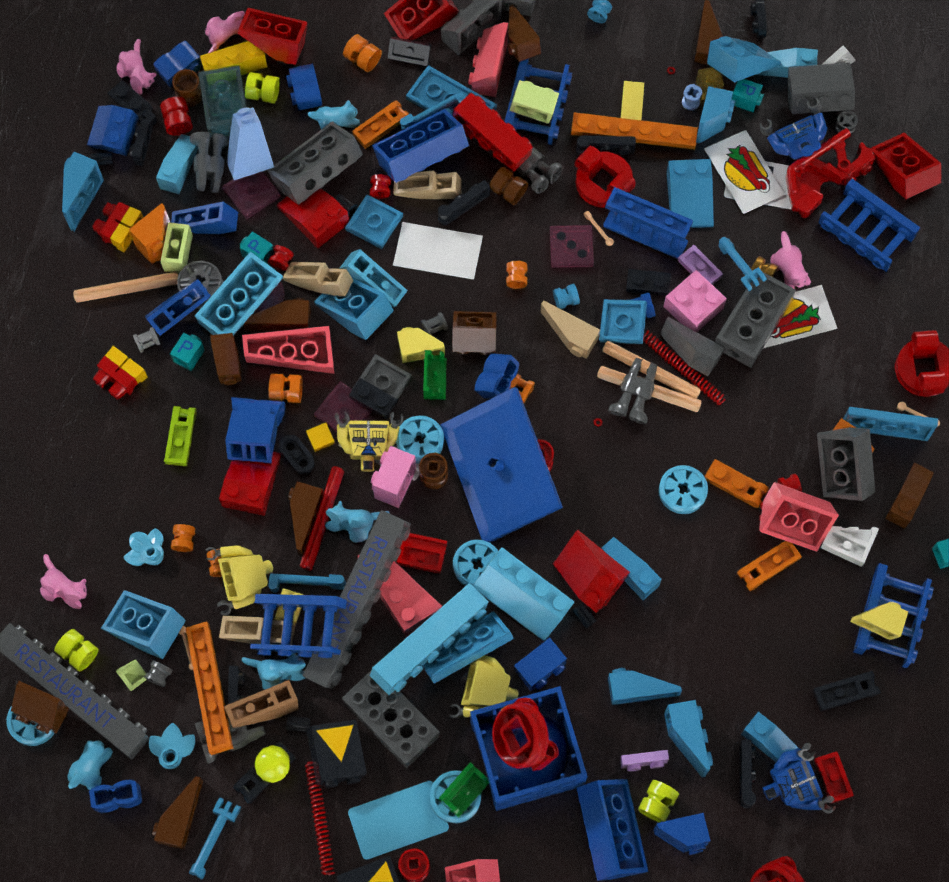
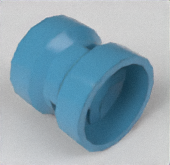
(566, 296)

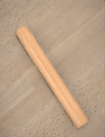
(125, 287)
(661, 375)
(659, 392)

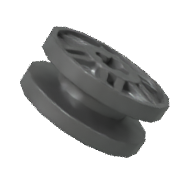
(204, 272)

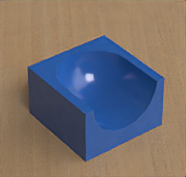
(518, 786)

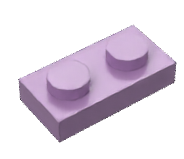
(694, 260)
(634, 761)

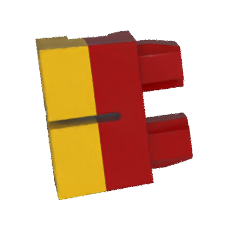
(117, 226)
(121, 371)

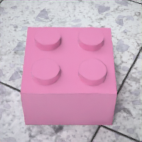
(694, 302)
(393, 476)

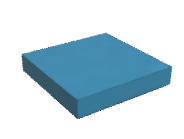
(374, 221)
(623, 321)

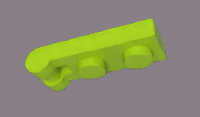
(180, 436)

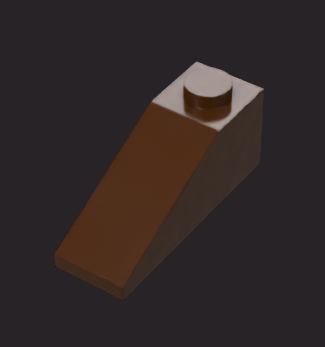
(708, 32)
(522, 38)
(281, 317)
(226, 358)
(909, 495)
(304, 507)
(177, 819)

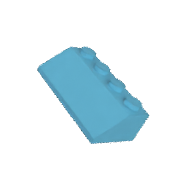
(238, 296)
(523, 594)

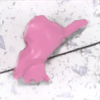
(221, 30)
(131, 66)
(790, 263)
(56, 585)

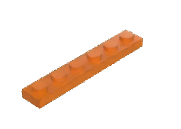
(644, 131)
(209, 688)

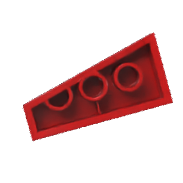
(492, 132)

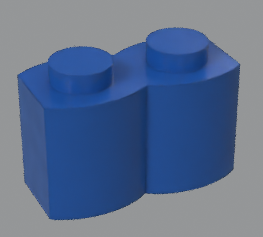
(179, 58)
(305, 87)
(496, 375)
(109, 798)

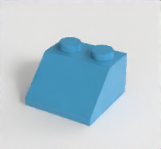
(715, 113)

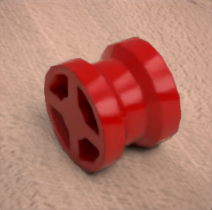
(380, 186)
(280, 258)
(792, 482)

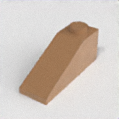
(263, 705)

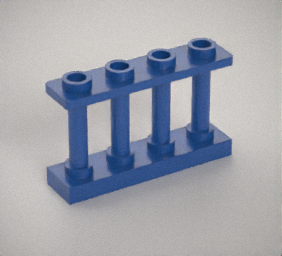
(525, 70)
(871, 206)
(647, 223)
(875, 598)
(290, 604)

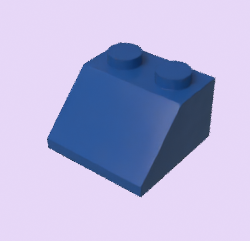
(113, 129)
(685, 833)

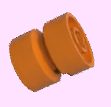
(363, 53)
(278, 390)

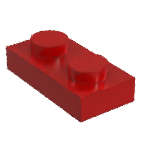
(833, 777)

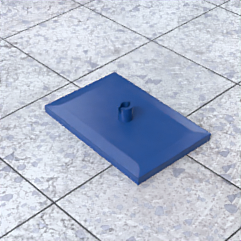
(501, 465)

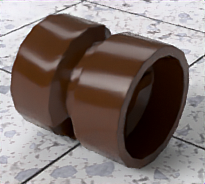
(187, 85)
(510, 187)
(433, 471)

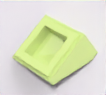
(132, 674)

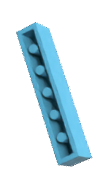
(429, 639)

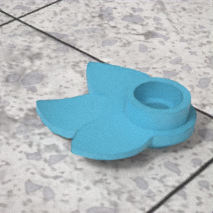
(143, 546)
(171, 743)

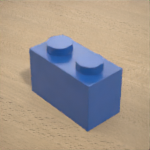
(540, 665)

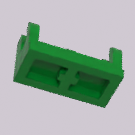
(434, 376)
(464, 790)

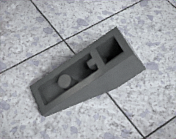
(691, 346)

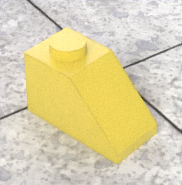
(414, 343)
(883, 620)

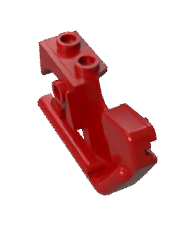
(808, 173)

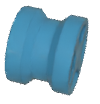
(599, 11)

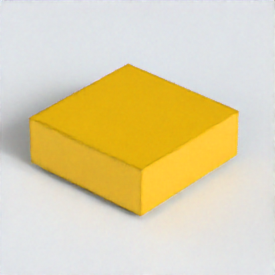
(320, 437)

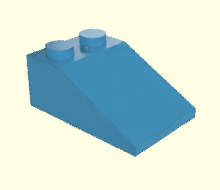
(739, 58)
(80, 186)
(691, 190)
(358, 311)
(144, 623)

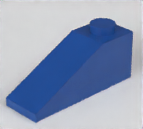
(208, 219)
(177, 307)

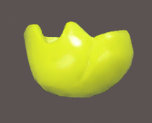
(272, 764)

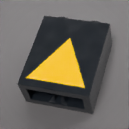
(336, 753)
(377, 871)

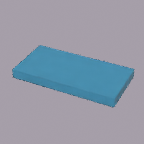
(436, 87)
(892, 423)
(478, 641)

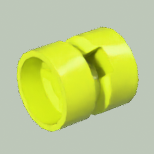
(269, 87)
(78, 651)
(658, 801)

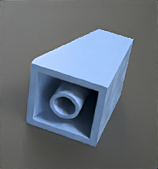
(247, 145)

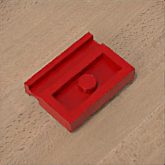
(422, 553)

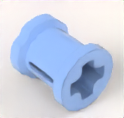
(691, 97)

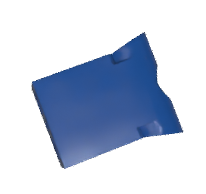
(253, 429)

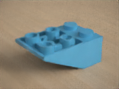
(686, 733)

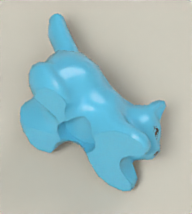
(342, 116)
(356, 522)
(276, 671)
(87, 768)

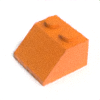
(150, 233)

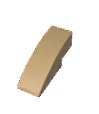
(429, 186)
(319, 278)
(250, 630)

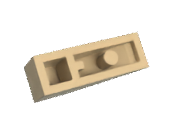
(574, 333)

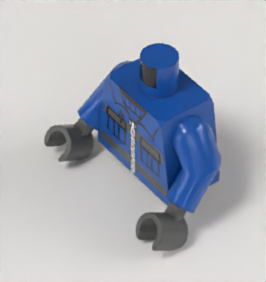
(800, 137)
(797, 782)

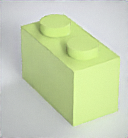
(534, 101)
(176, 247)

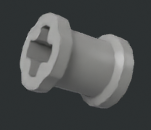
(146, 339)

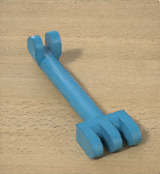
(409, 120)
(727, 246)
(333, 581)
(223, 815)

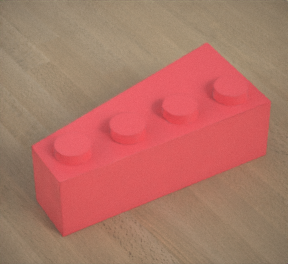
(294, 349)
(407, 600)

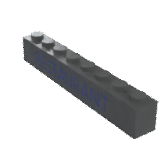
(360, 592)
(74, 693)

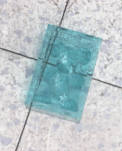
(222, 97)

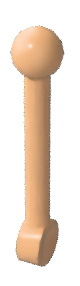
(609, 241)
(902, 406)
(182, 632)

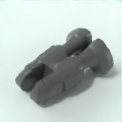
(205, 166)
(550, 173)
(638, 386)
(239, 735)

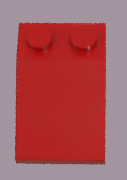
(418, 17)
(274, 34)
(907, 165)
(316, 217)
(249, 485)
(590, 571)

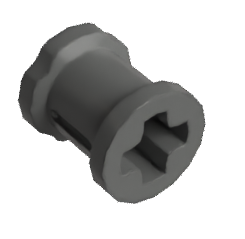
(435, 324)

